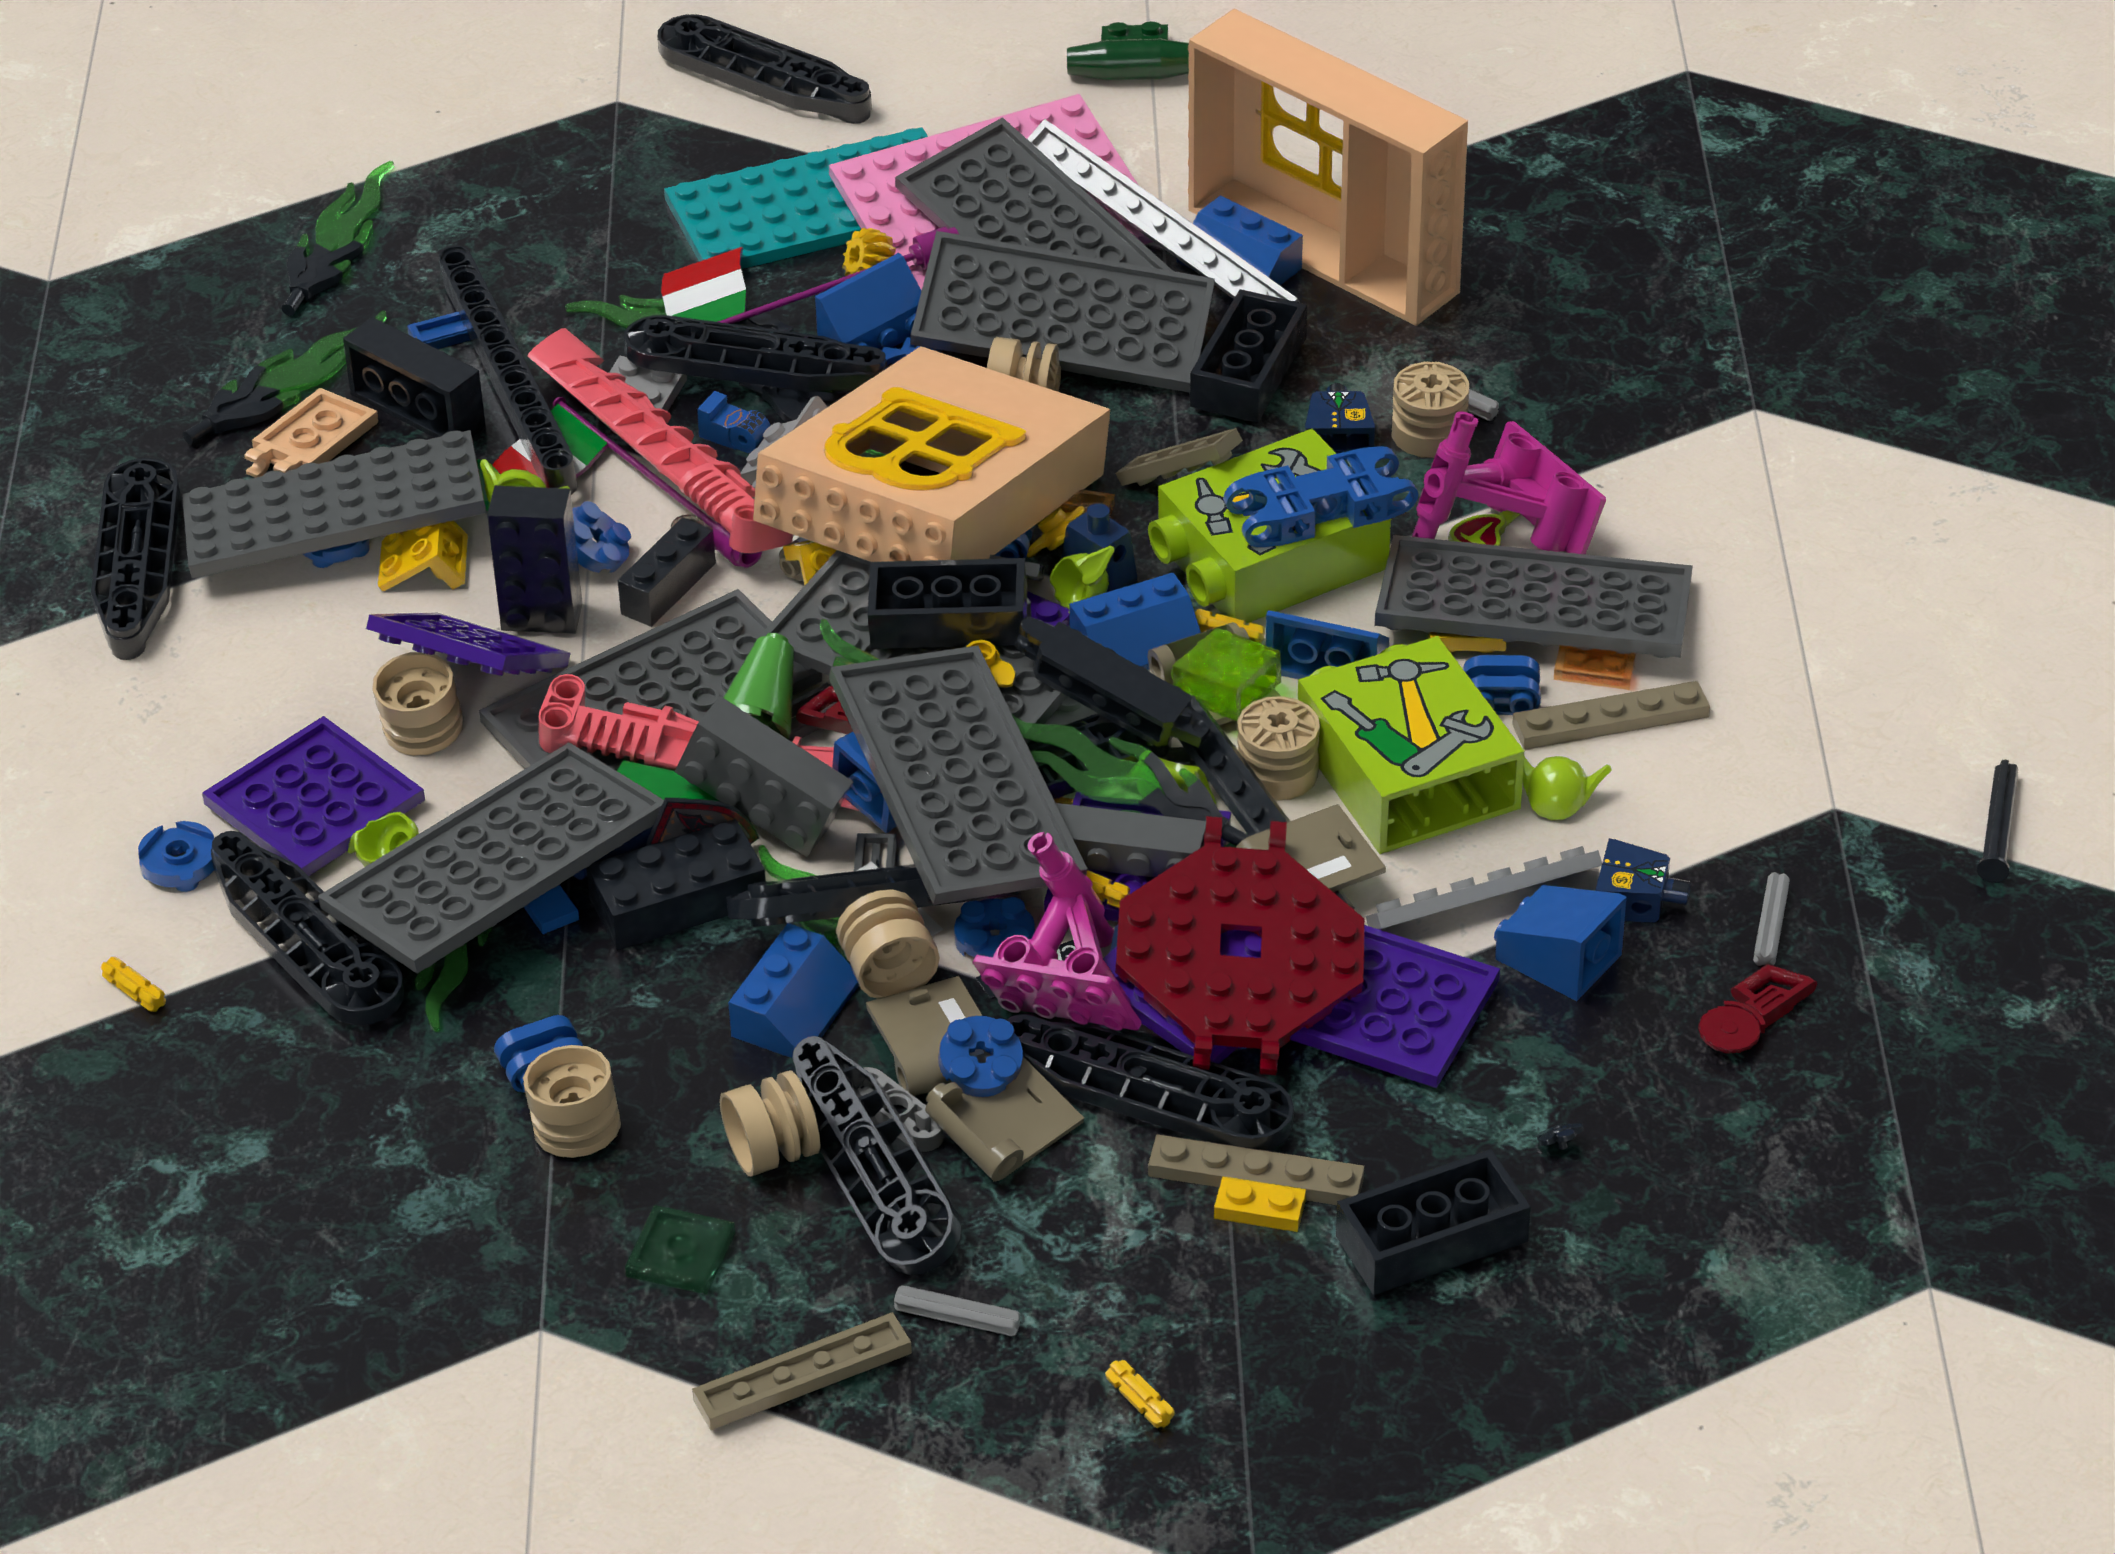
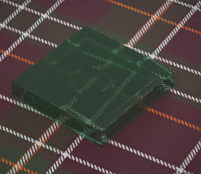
(680, 1249)

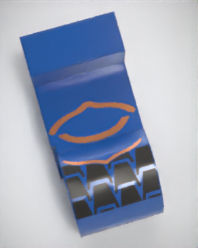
(730, 424)

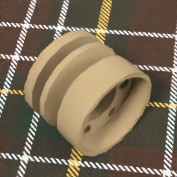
(1008, 358)
(1425, 406)
(418, 703)
(1281, 745)
(887, 943)
(572, 1101)
(776, 1121)

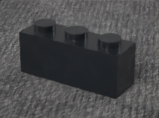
(666, 571)

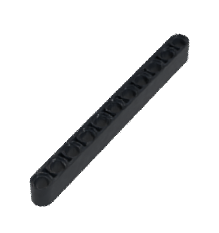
(507, 369)

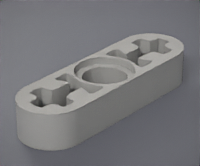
(915, 1110)

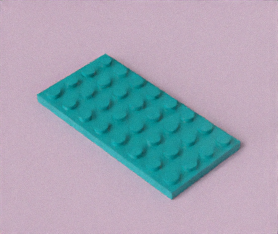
(773, 207)

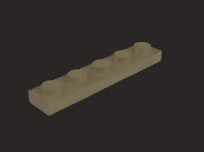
(1610, 715)
(1208, 1162)
(801, 1371)

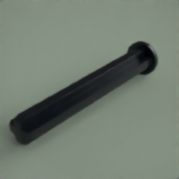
(1993, 864)

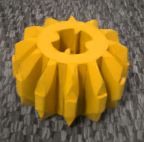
(866, 250)

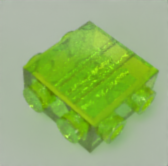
(1228, 672)

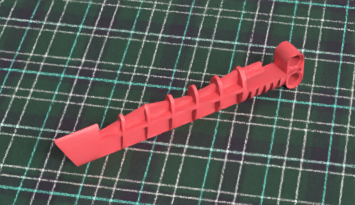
(629, 413)
(639, 732)

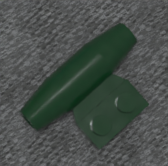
(1130, 54)

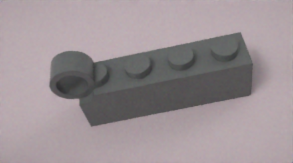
(1131, 840)

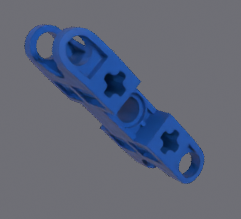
(1320, 496)

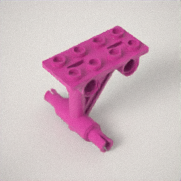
(1518, 479)
(1027, 972)

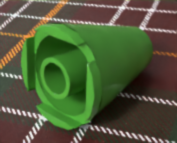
(766, 683)

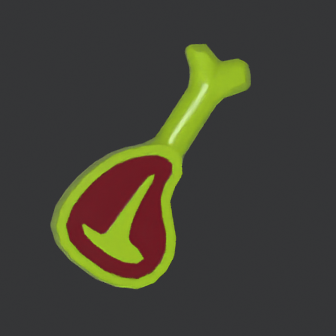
(1482, 528)

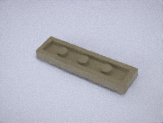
(1173, 459)

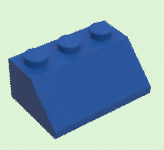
(1254, 238)
(871, 307)
(1137, 617)
(1313, 644)
(792, 992)

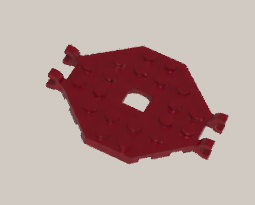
(1173, 946)

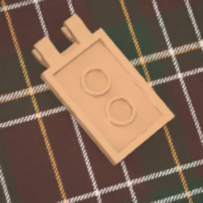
(310, 433)

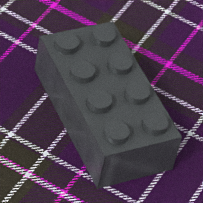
(763, 776)

